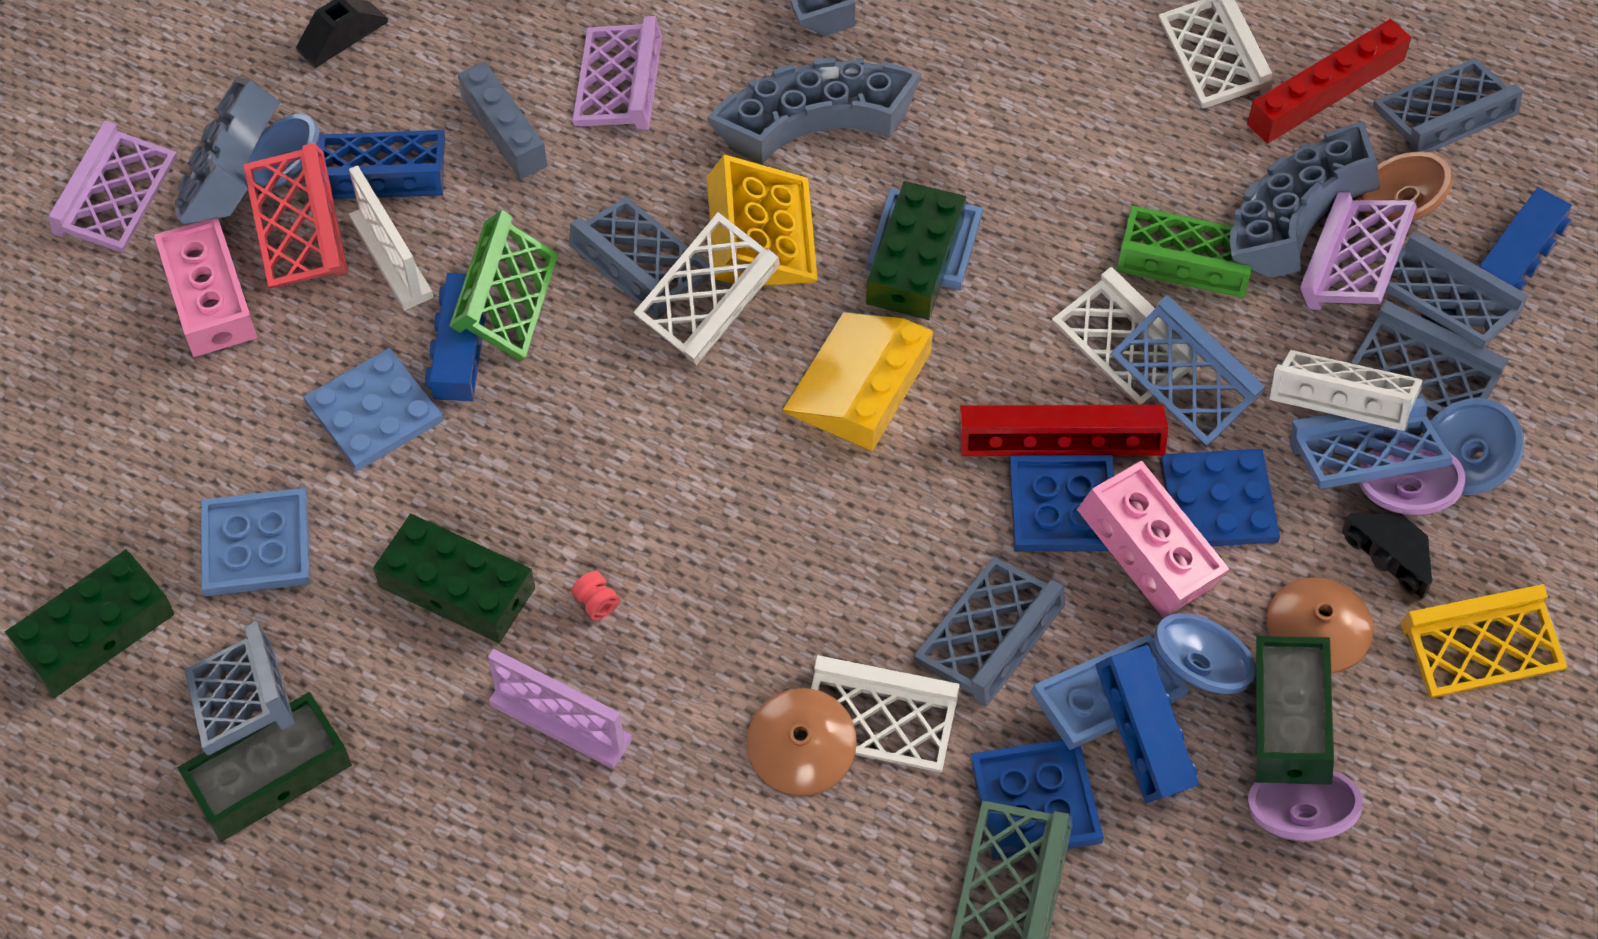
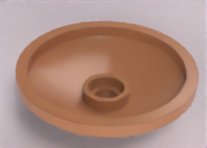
(1412, 177)
(1349, 626)
(808, 764)

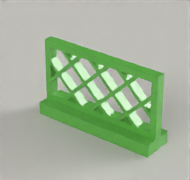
(1182, 266)
(480, 279)

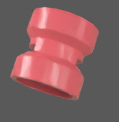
(595, 595)

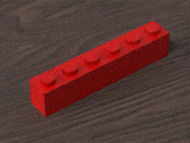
(1328, 81)
(1062, 430)

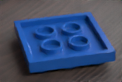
(1223, 495)
(1047, 500)
(1039, 779)

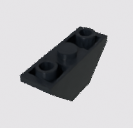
(337, 28)
(1394, 547)

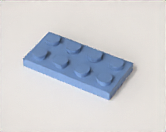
(1078, 702)

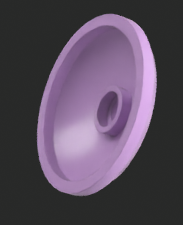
(1418, 491)
(1306, 810)

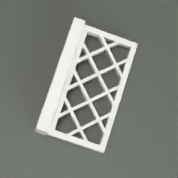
(1242, 44)
(387, 245)
(731, 304)
(1136, 309)
(1345, 389)
(895, 686)

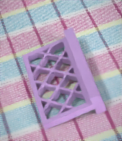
(643, 79)
(85, 183)
(1333, 249)
(557, 710)

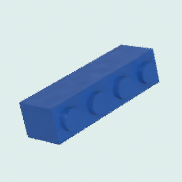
(1528, 238)
(453, 353)
(1147, 724)

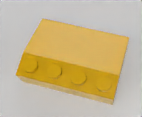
(771, 210)
(861, 376)

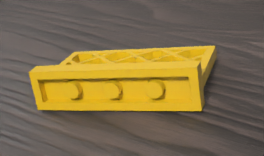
(1483, 611)

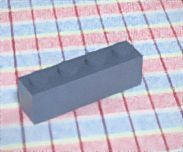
(502, 120)

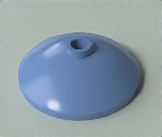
(281, 138)
(1483, 427)
(1204, 654)

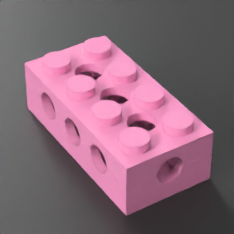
(199, 251)
(1152, 539)

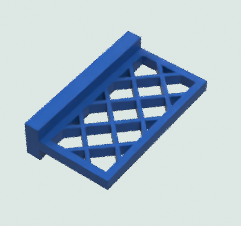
(386, 180)

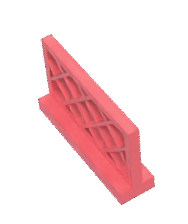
(323, 213)

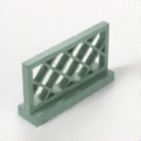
(1045, 880)

